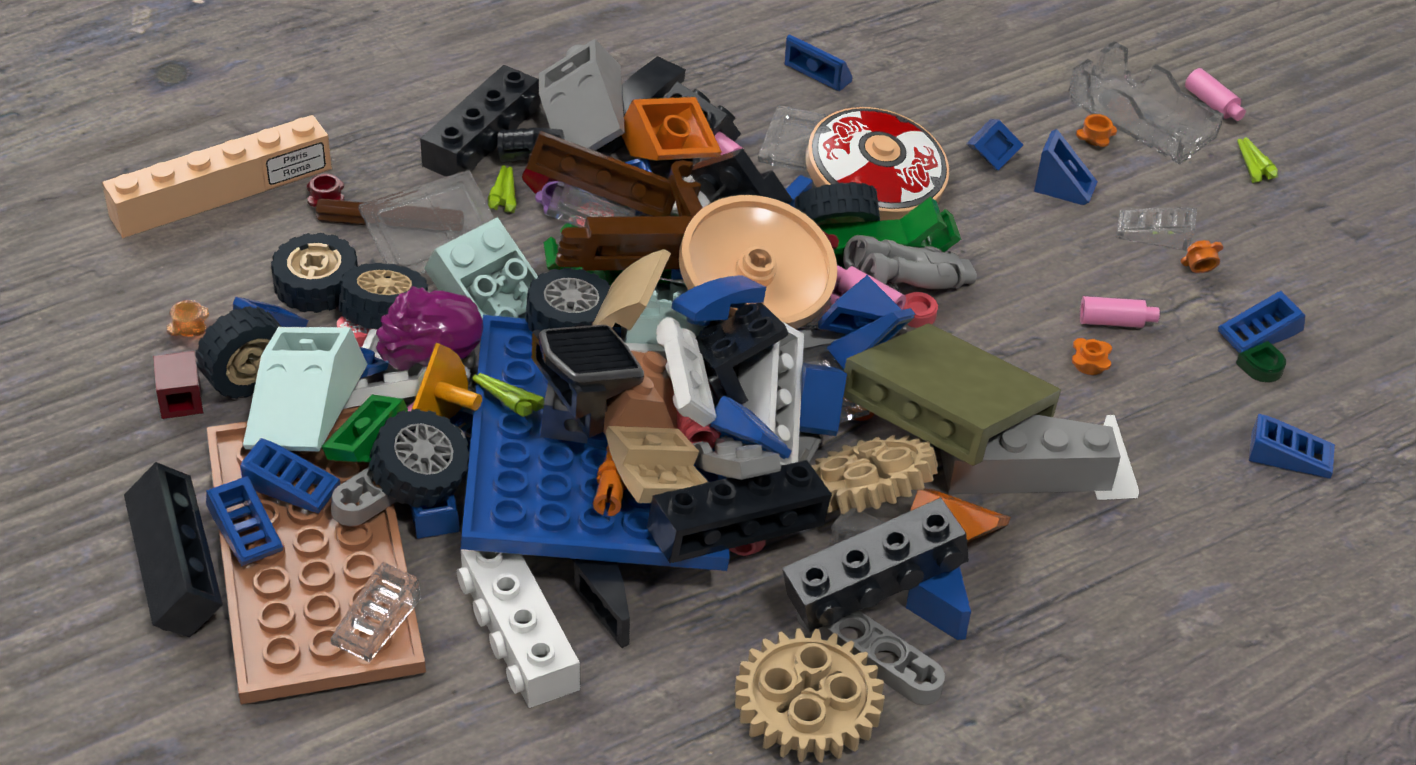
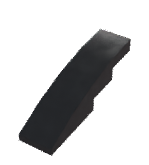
(649, 82)
(604, 592)

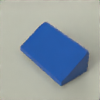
(817, 63)

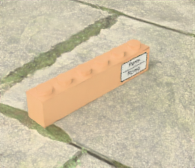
(217, 176)

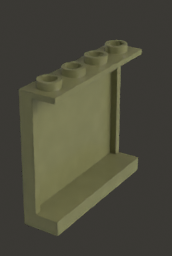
(946, 390)

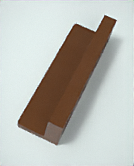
(601, 175)

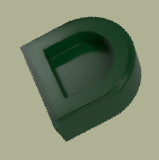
(1262, 362)

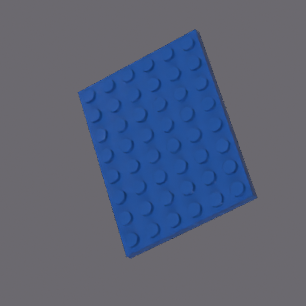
(540, 491)

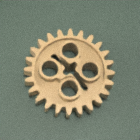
(876, 472)
(810, 686)

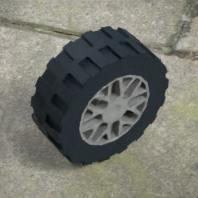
(564, 299)
(439, 454)

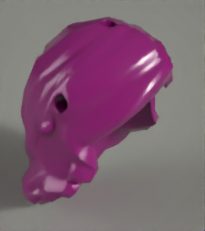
(426, 318)

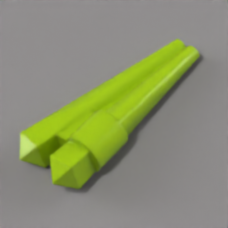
(1256, 161)
(503, 192)
(514, 398)

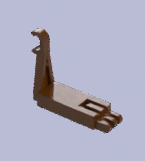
(621, 241)

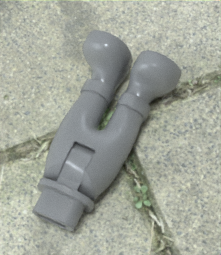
(900, 263)

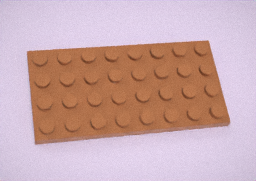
(296, 599)

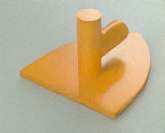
(445, 385)

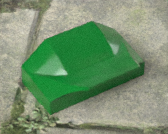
(358, 433)

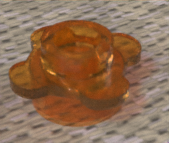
(187, 319)

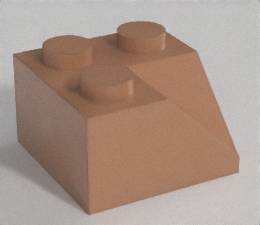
(646, 403)

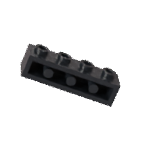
(473, 125)
(737, 511)
(172, 550)
(876, 564)

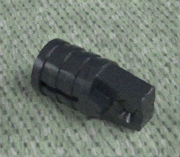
(519, 143)

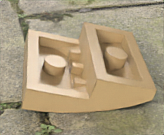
(632, 291)
(653, 460)

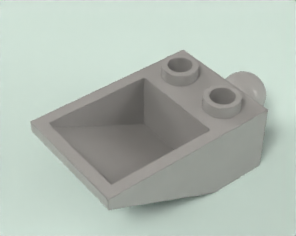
(584, 95)

